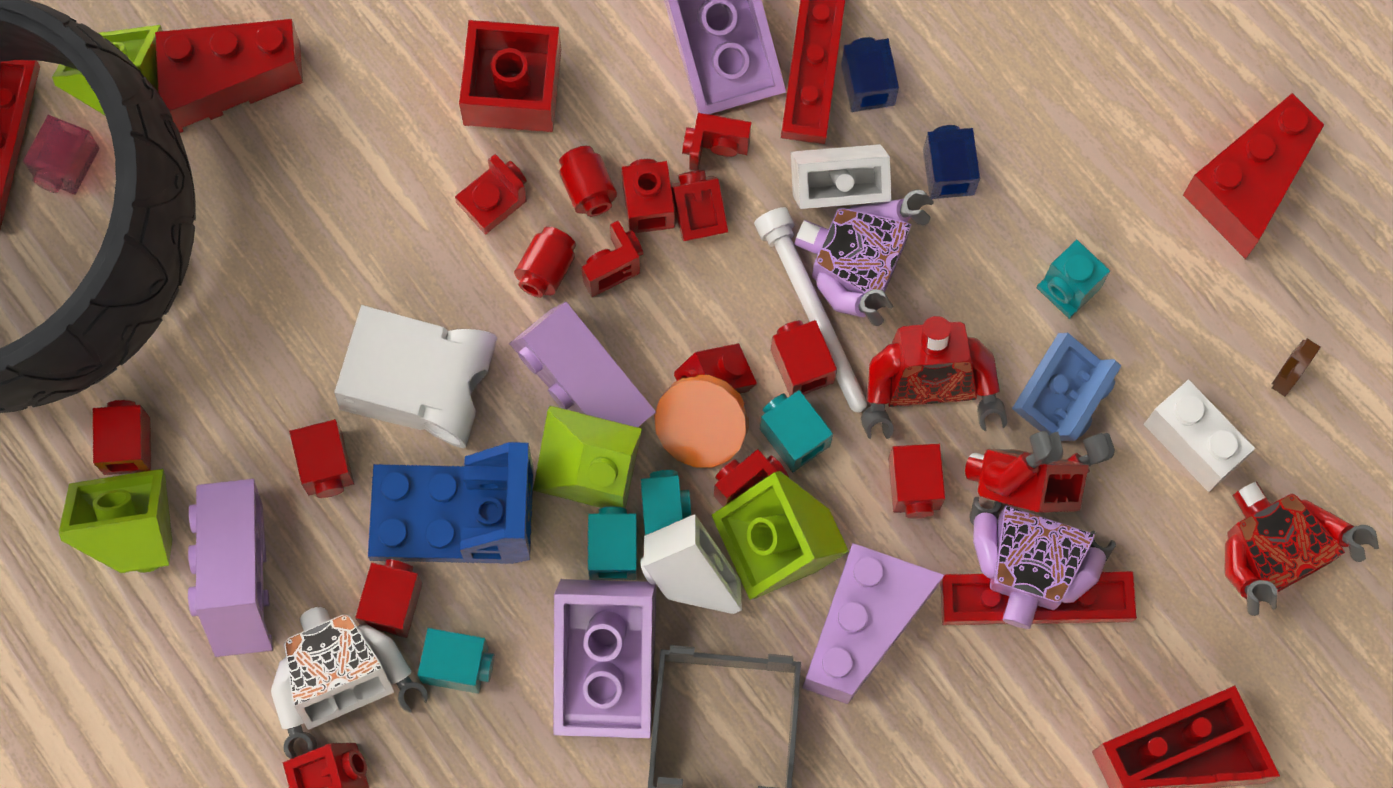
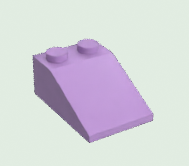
(725, 52)
(604, 658)

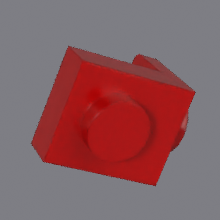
(721, 362)
(739, 477)

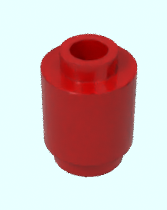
(587, 181)
(545, 262)

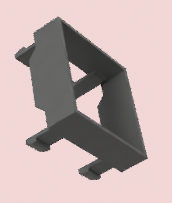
(687, 654)

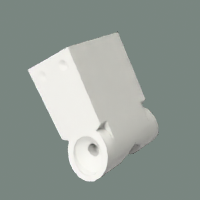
(414, 373)

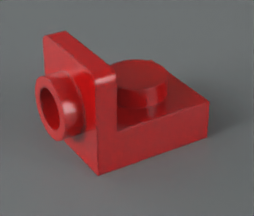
(720, 134)
(493, 194)
(699, 205)
(613, 267)
(328, 767)

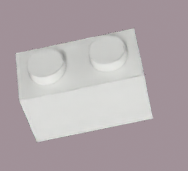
(841, 176)
(1198, 435)

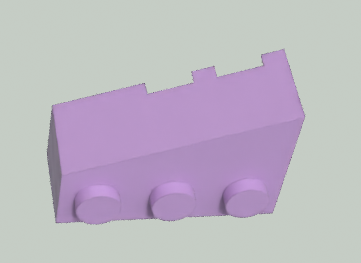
(579, 369)

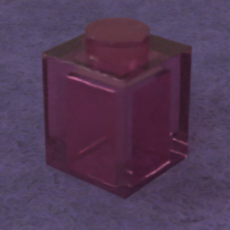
(60, 155)

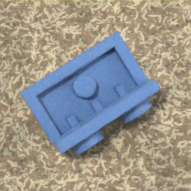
(1066, 389)

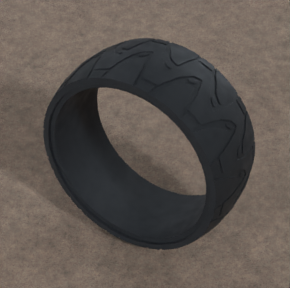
(147, 231)

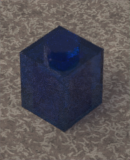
(869, 74)
(951, 162)

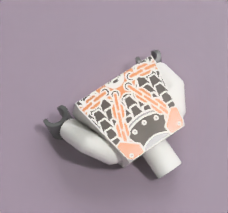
(333, 672)

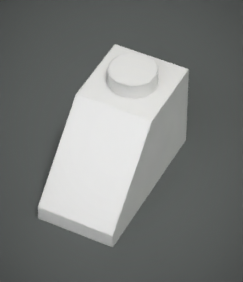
(691, 567)

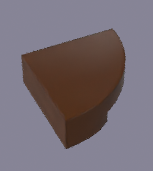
(1295, 366)

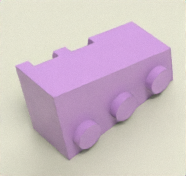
(229, 567)
(866, 617)

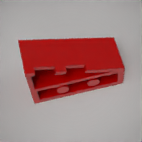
(225, 66)
(1252, 175)
(1193, 747)

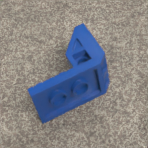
(455, 511)

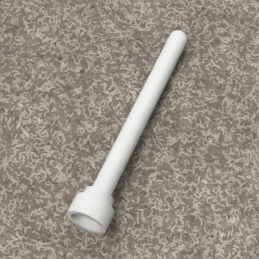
(777, 230)

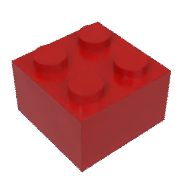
(510, 76)

